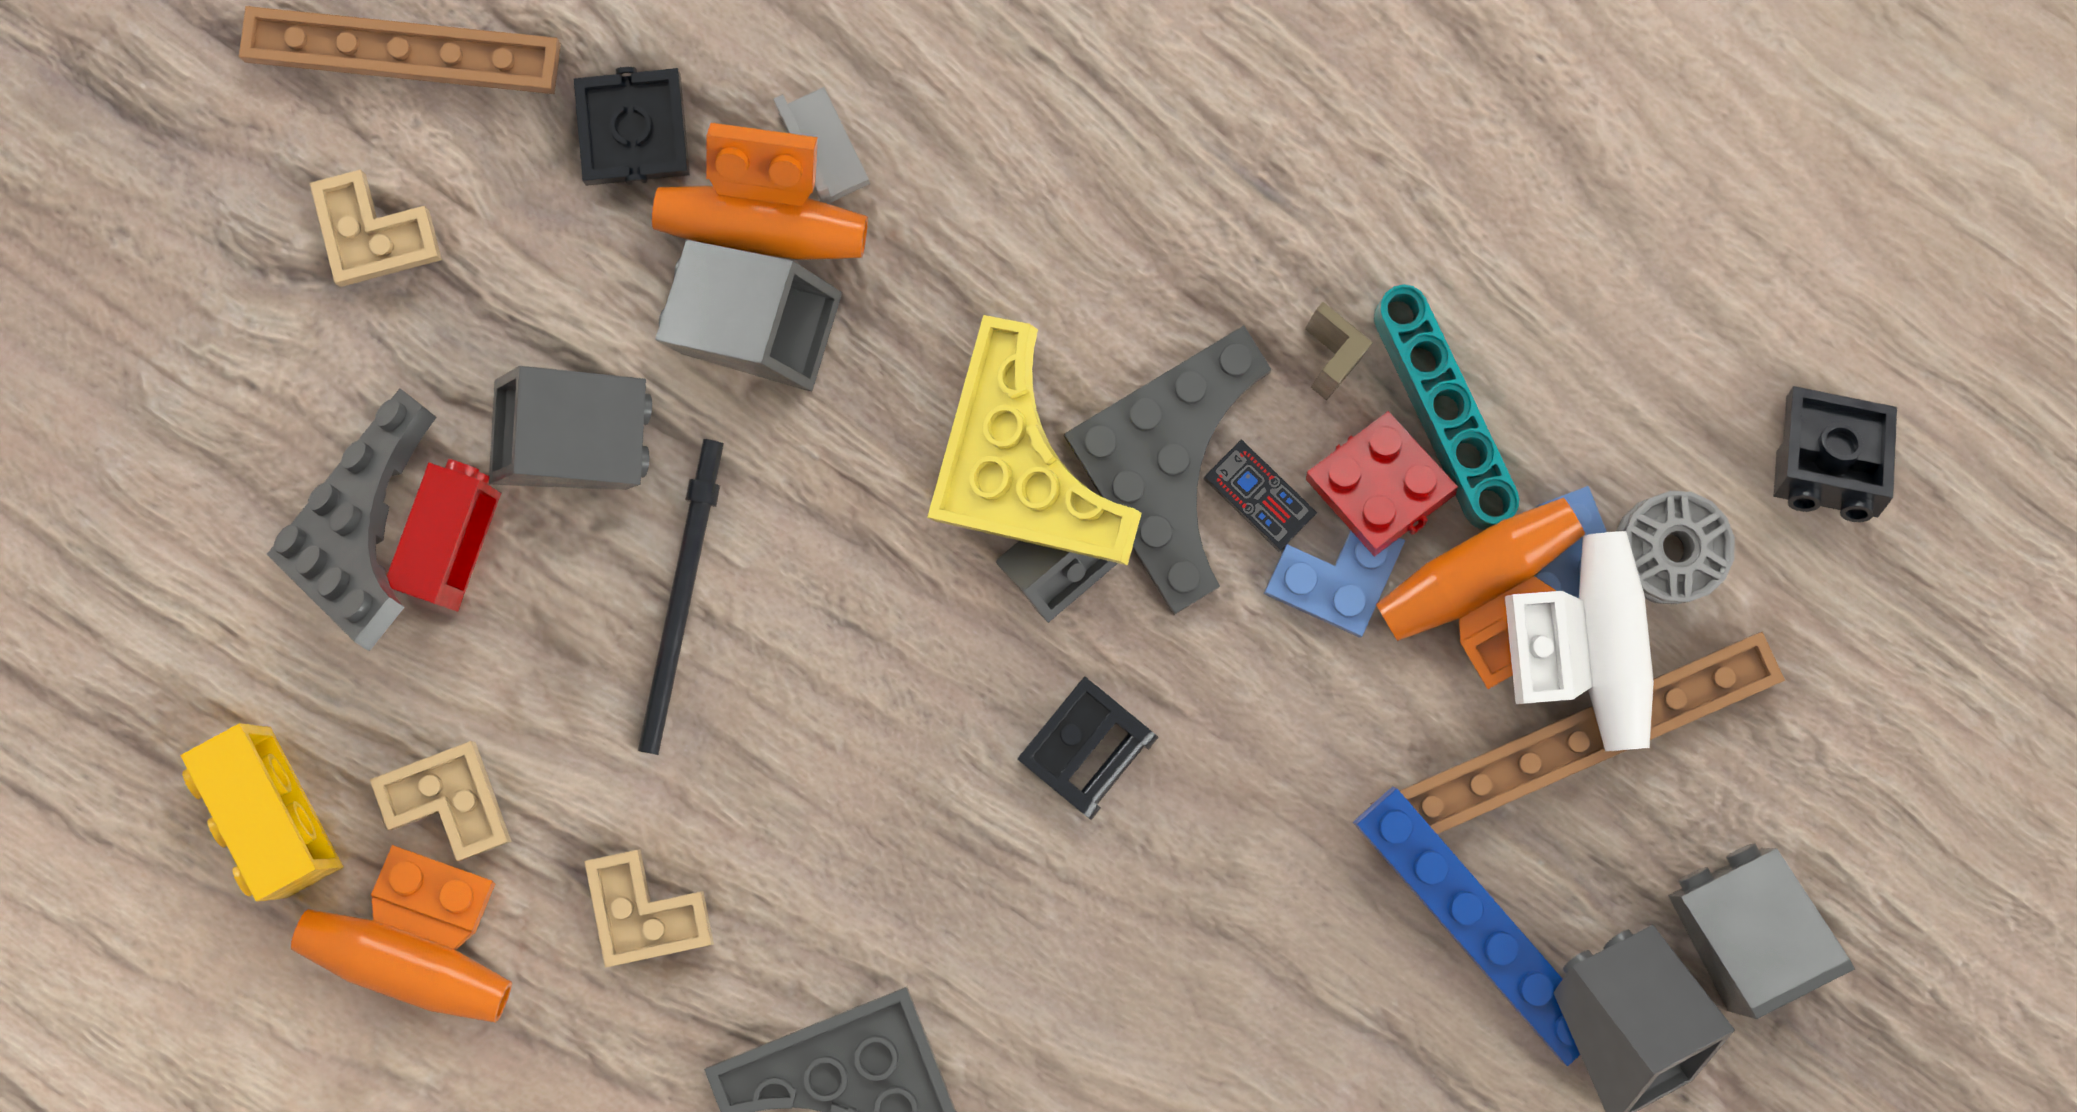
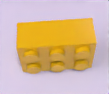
(259, 812)

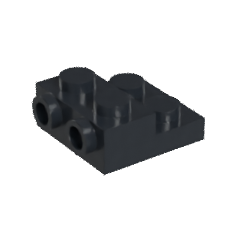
(1836, 454)

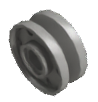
(1705, 539)

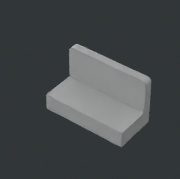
(837, 164)

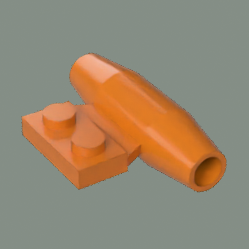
(760, 200)
(1474, 580)
(412, 943)

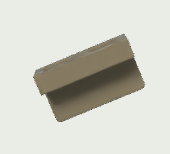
(1343, 340)

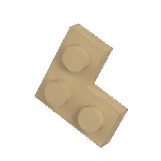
(361, 243)
(450, 785)
(634, 926)

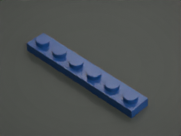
(1469, 916)

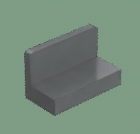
(1051, 576)

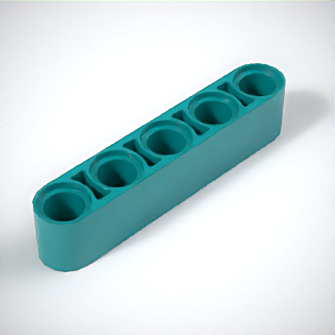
(1445, 381)

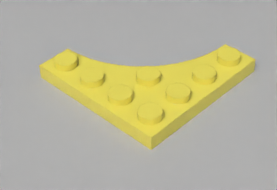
(1004, 472)

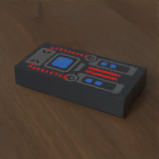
(1260, 495)

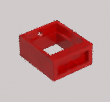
(444, 534)

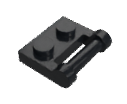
(1071, 738)

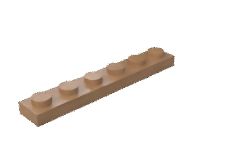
(399, 50)

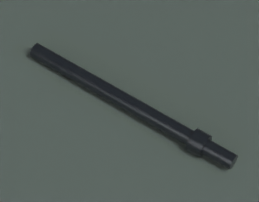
(701, 494)

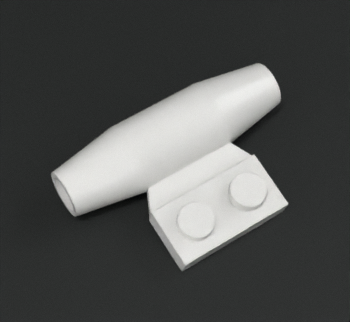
(1589, 643)

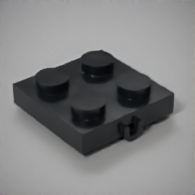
(631, 126)

